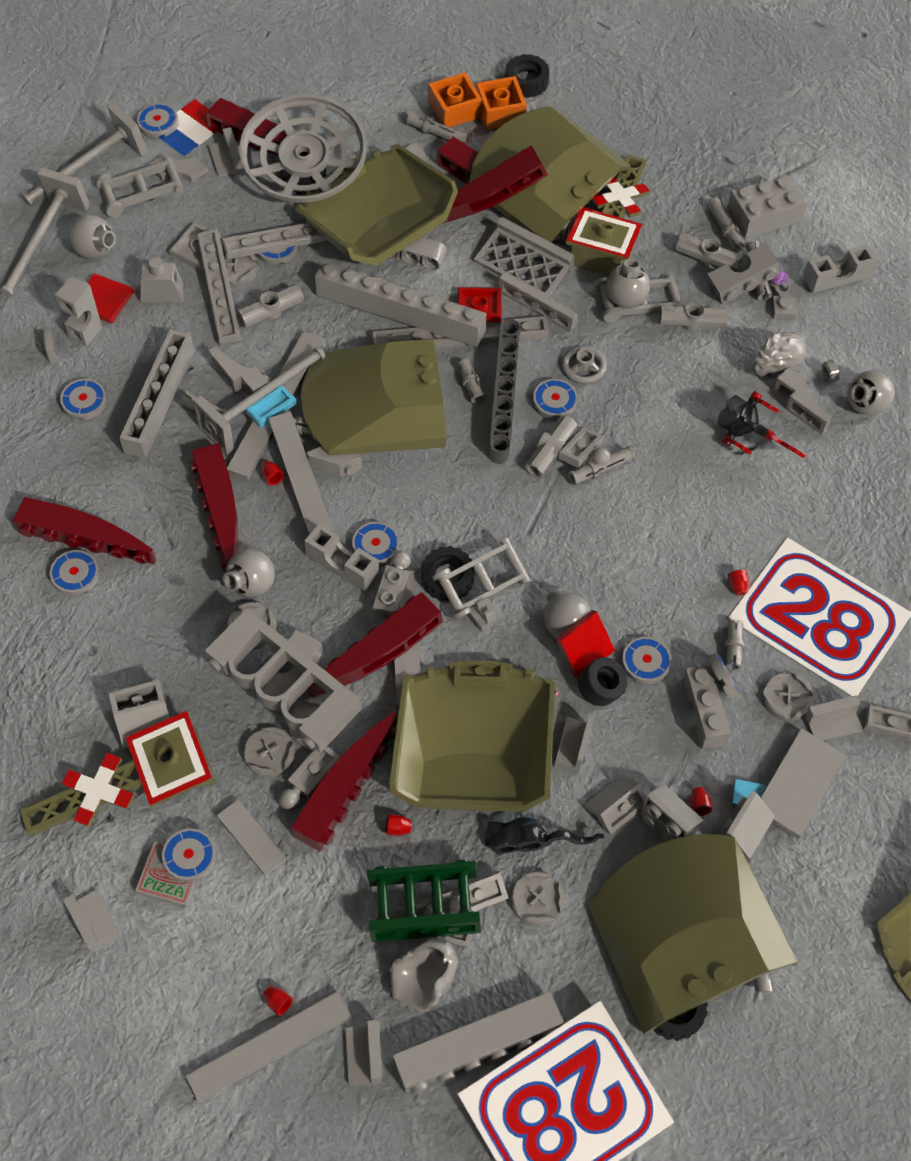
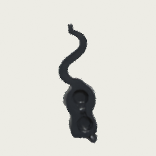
(527, 835)

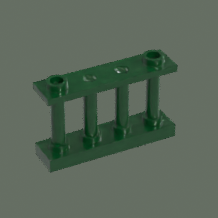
(433, 925)

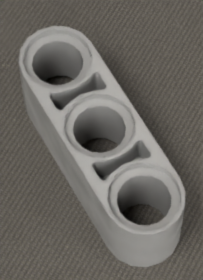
(422, 253)

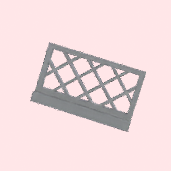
(535, 245)

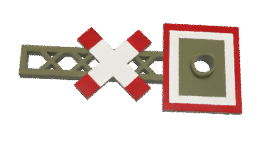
(606, 238)
(159, 779)

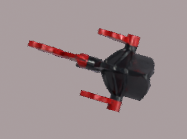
(742, 418)

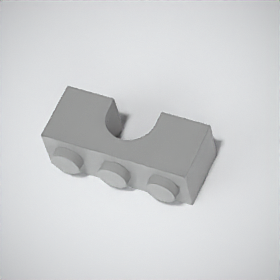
(855, 266)
(730, 284)
(78, 301)
(327, 550)
(282, 682)
(711, 720)

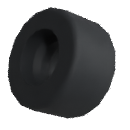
(613, 675)

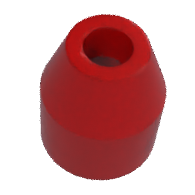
(271, 473)
(739, 582)
(700, 801)
(397, 825)
(277, 1000)

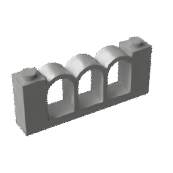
(321, 726)

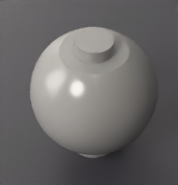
(91, 236)
(628, 284)
(871, 392)
(249, 573)
(563, 611)

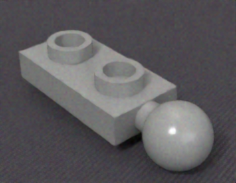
(393, 584)
(308, 777)

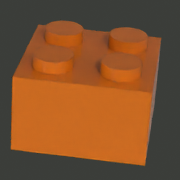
(455, 100)
(500, 101)

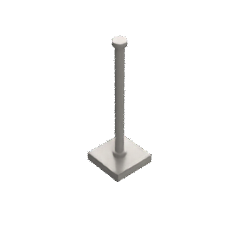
(125, 129)
(60, 190)
(217, 425)

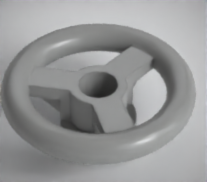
(584, 362)

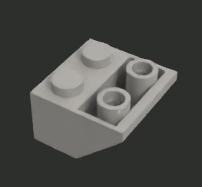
(138, 708)
(669, 814)
(749, 823)

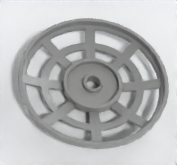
(300, 142)

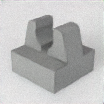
(484, 614)

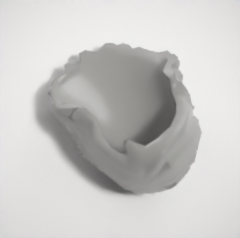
(779, 353)
(423, 974)

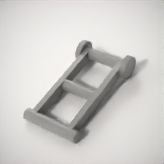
(115, 208)
(614, 313)
(445, 575)

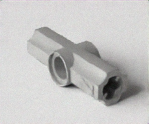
(708, 252)
(270, 305)
(693, 316)
(550, 446)

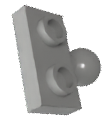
(583, 446)

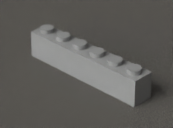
(157, 394)
(476, 1043)

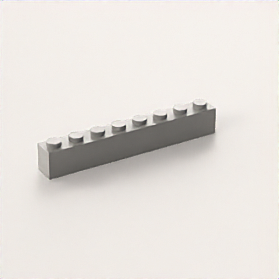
(401, 304)

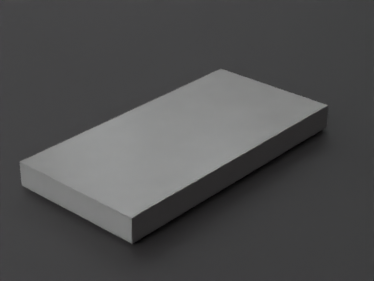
(801, 782)

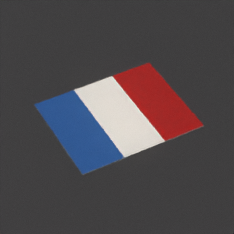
(191, 128)

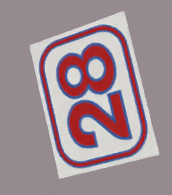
(821, 617)
(568, 1097)

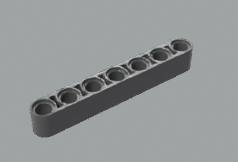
(504, 399)

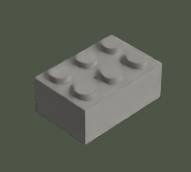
(766, 206)

